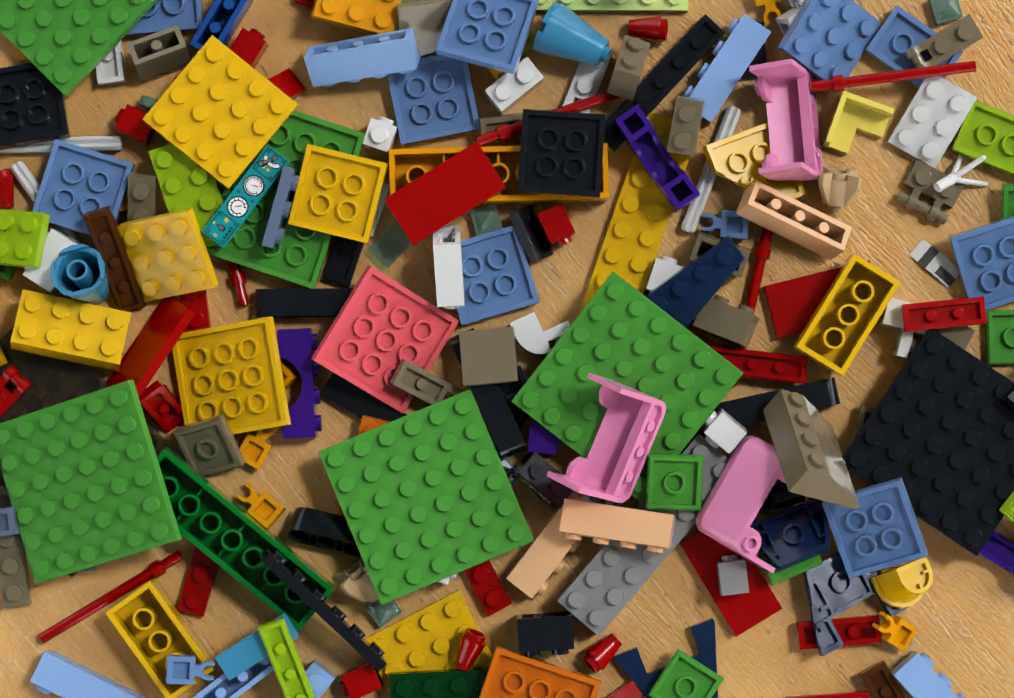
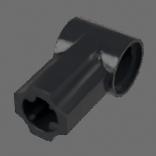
(780, 497)

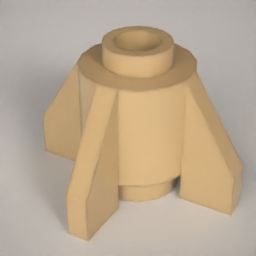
(838, 187)
(357, 583)

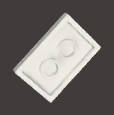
(932, 119)

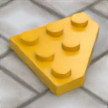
(741, 156)

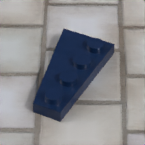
(697, 282)

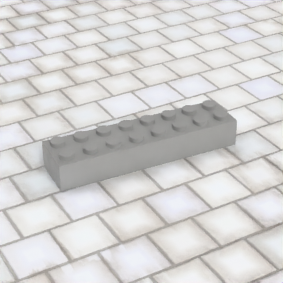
(619, 572)

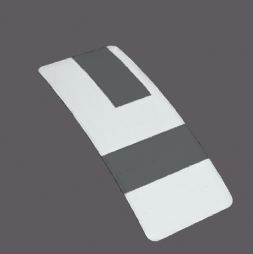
(935, 263)

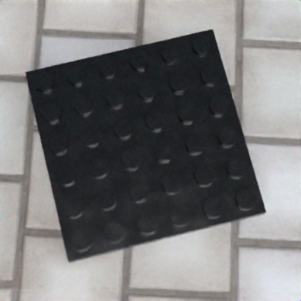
(946, 438)

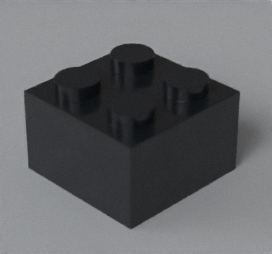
(545, 633)

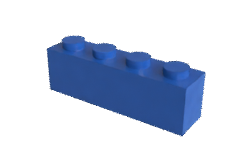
(221, 22)

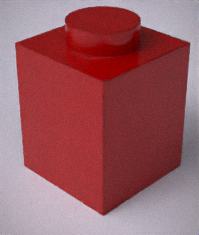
(250, 46)
(130, 123)
(556, 225)
(360, 681)

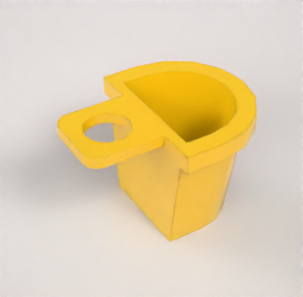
(904, 583)

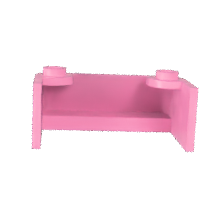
(791, 121)
(619, 445)
(739, 497)

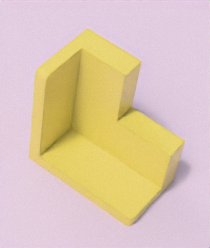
(855, 114)

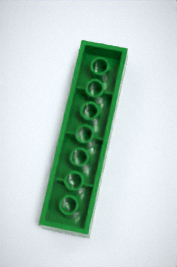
(235, 539)

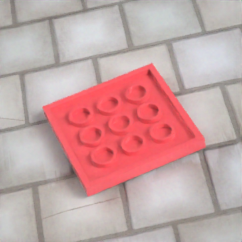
(377, 330)

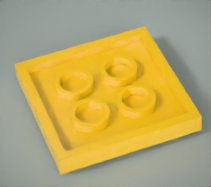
(337, 193)
(168, 255)

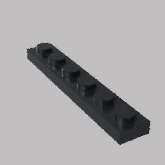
(666, 75)
(316, 600)

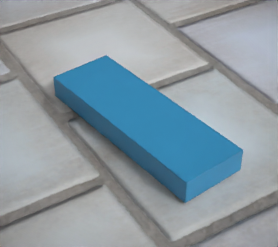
(248, 651)

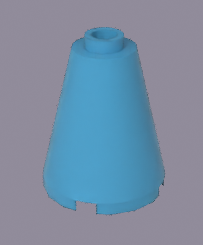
(570, 37)
(81, 274)

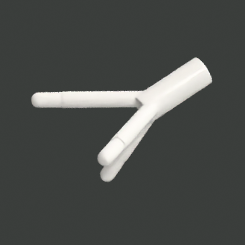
(955, 176)

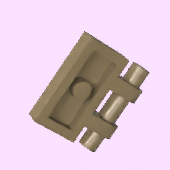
(921, 181)

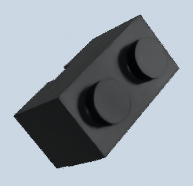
(533, 474)

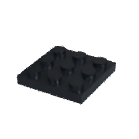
(30, 108)
(561, 153)

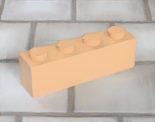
(793, 220)
(618, 524)
(543, 557)

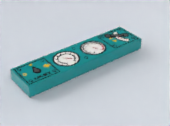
(245, 197)

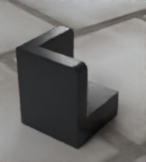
(511, 389)

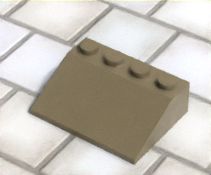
(808, 450)

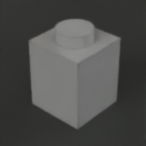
(732, 575)

